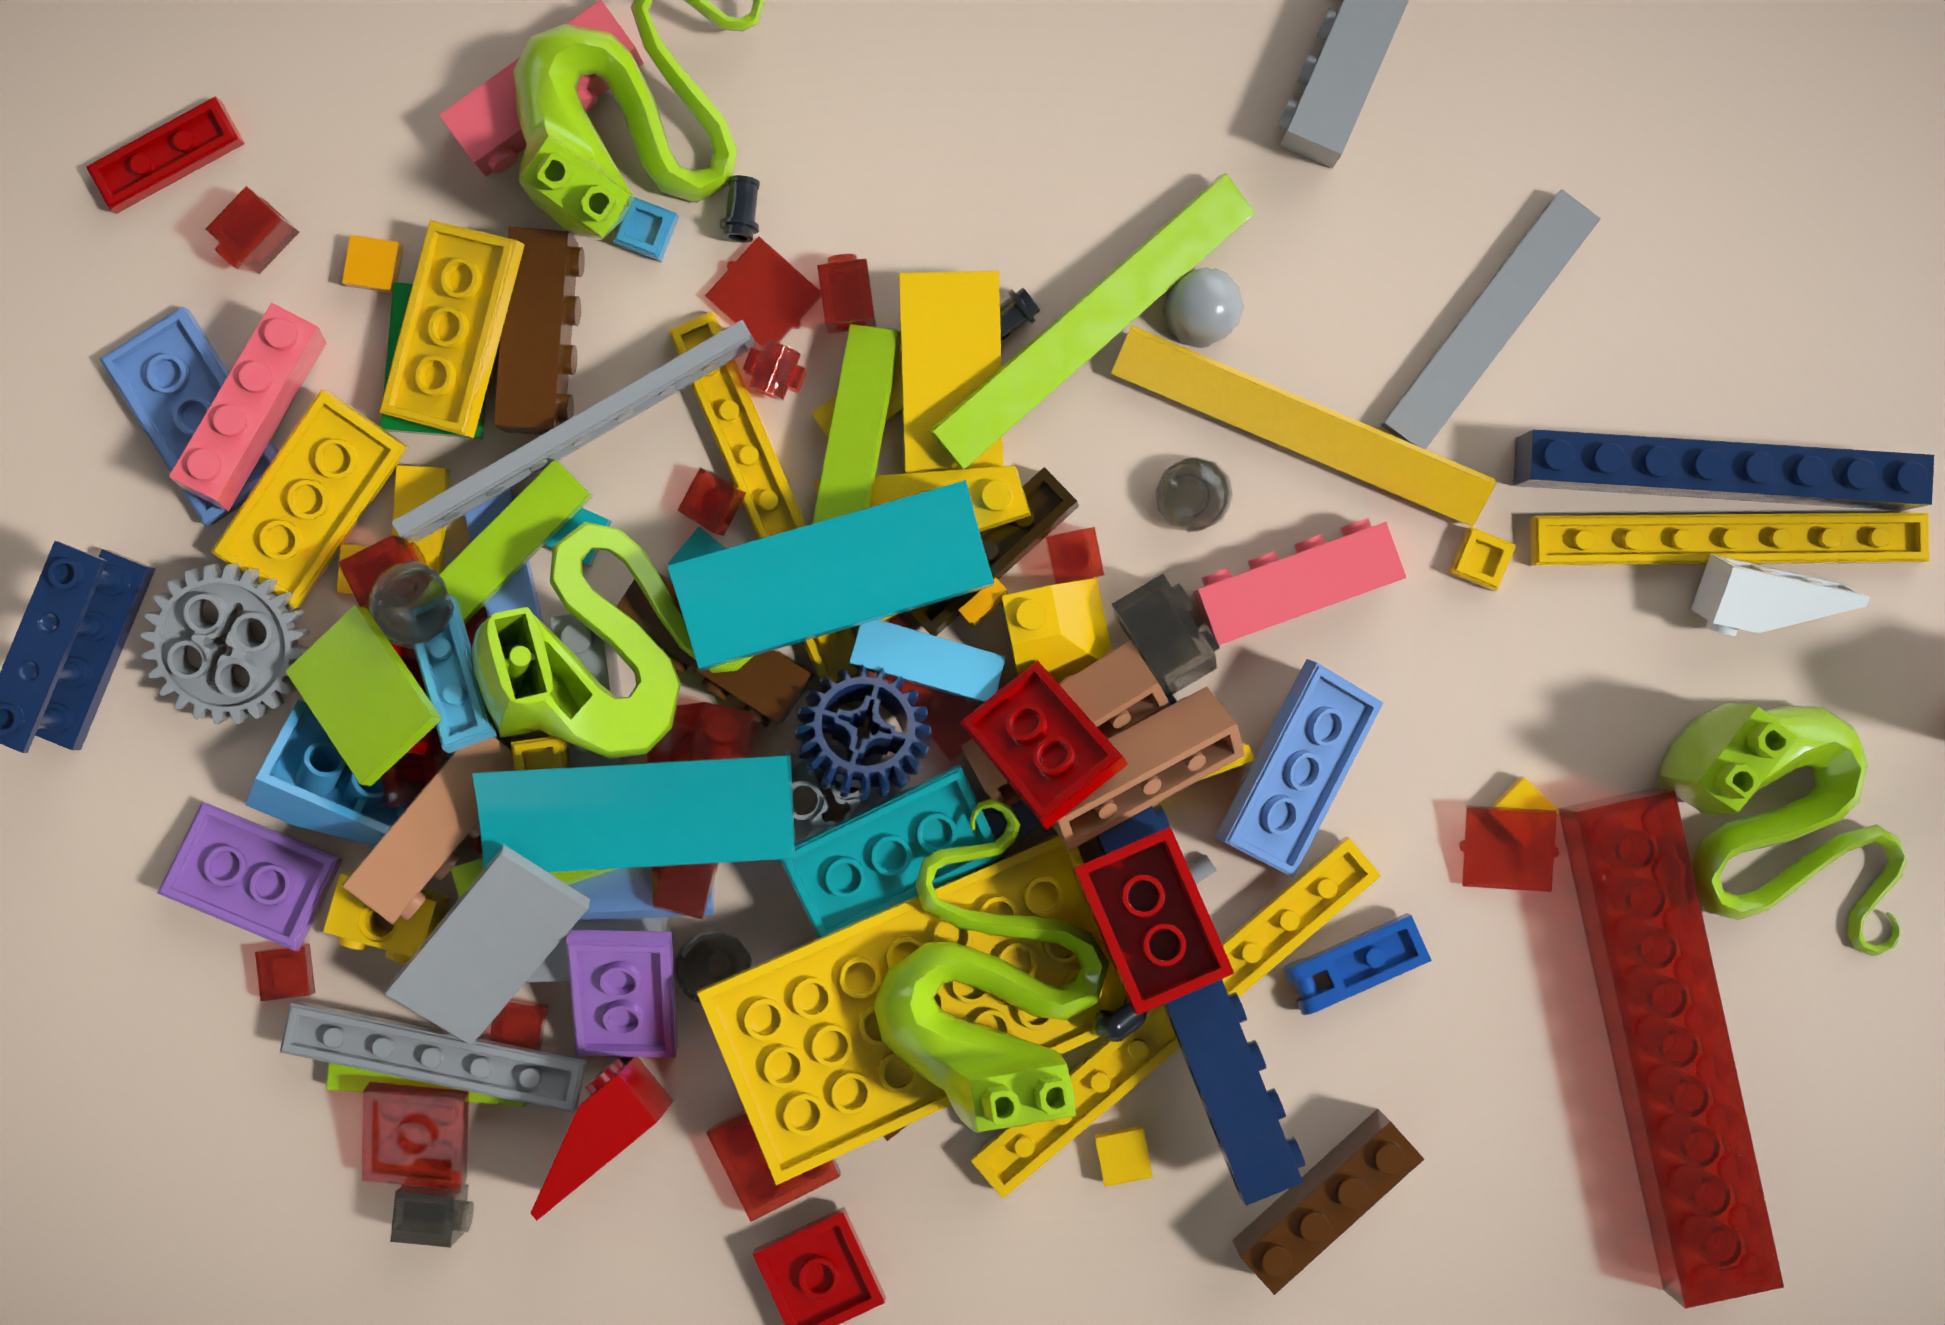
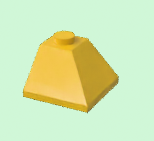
(1057, 626)

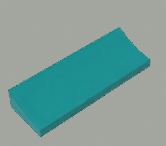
(831, 575)
(640, 813)

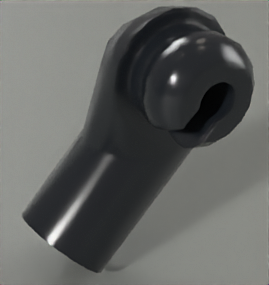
(1118, 1024)

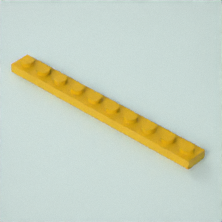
(1122, 1065)

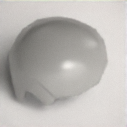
(1203, 307)

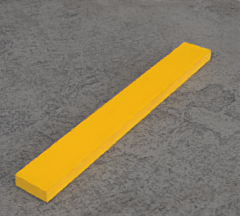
(1303, 426)
(755, 470)
(1744, 537)

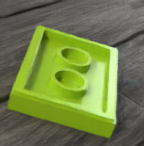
(363, 695)

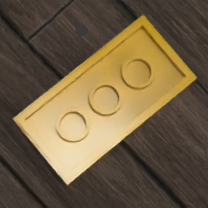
(452, 328)
(946, 353)
(311, 497)

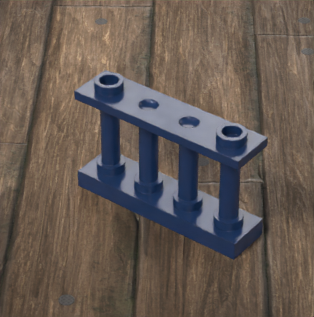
(68, 645)

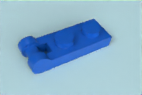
(1358, 963)

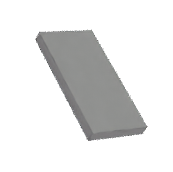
(488, 945)

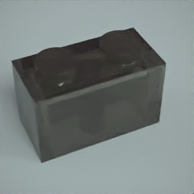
(1166, 635)

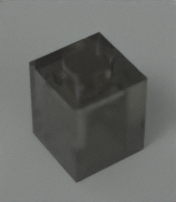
(430, 1215)

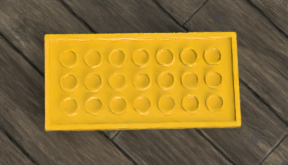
(806, 1025)

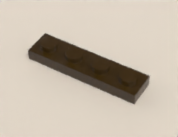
(1009, 543)

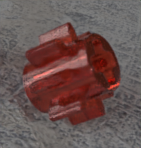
(774, 370)

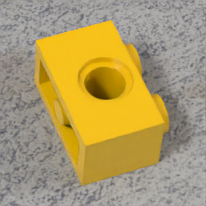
(358, 923)

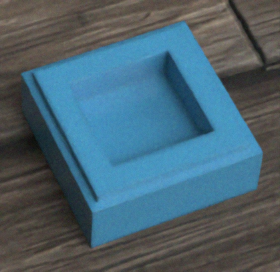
(646, 229)

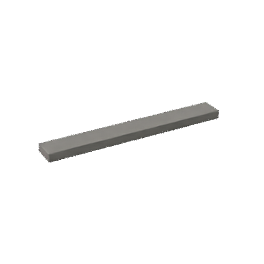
(575, 433)

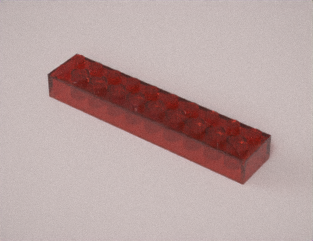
(1671, 1047)

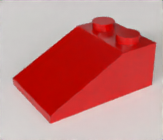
(615, 1114)

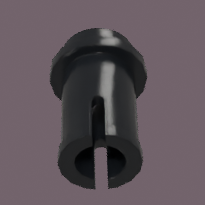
(741, 209)
(1016, 312)

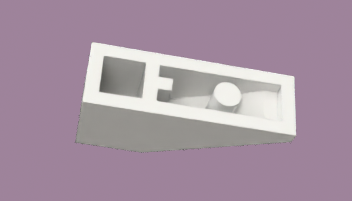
(1766, 598)

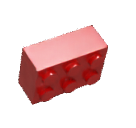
(1153, 921)

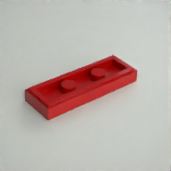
(165, 155)

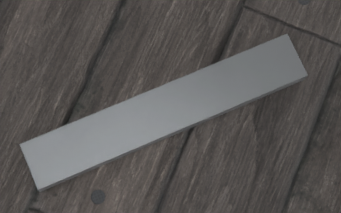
(1491, 320)
(433, 1056)

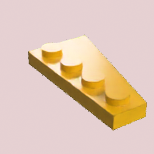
(994, 491)

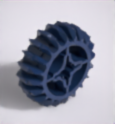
(844, 728)

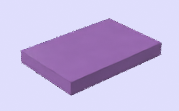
(250, 876)
(622, 993)

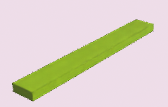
(1092, 321)

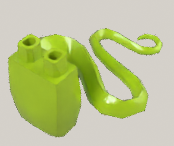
(565, 159)
(541, 685)
(1743, 748)
(984, 1071)

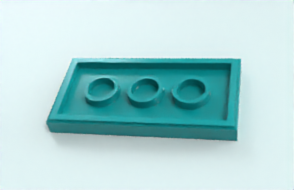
(877, 853)

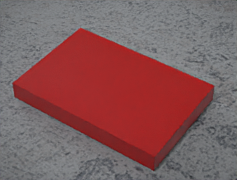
(1043, 744)

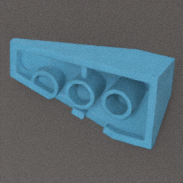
(314, 788)

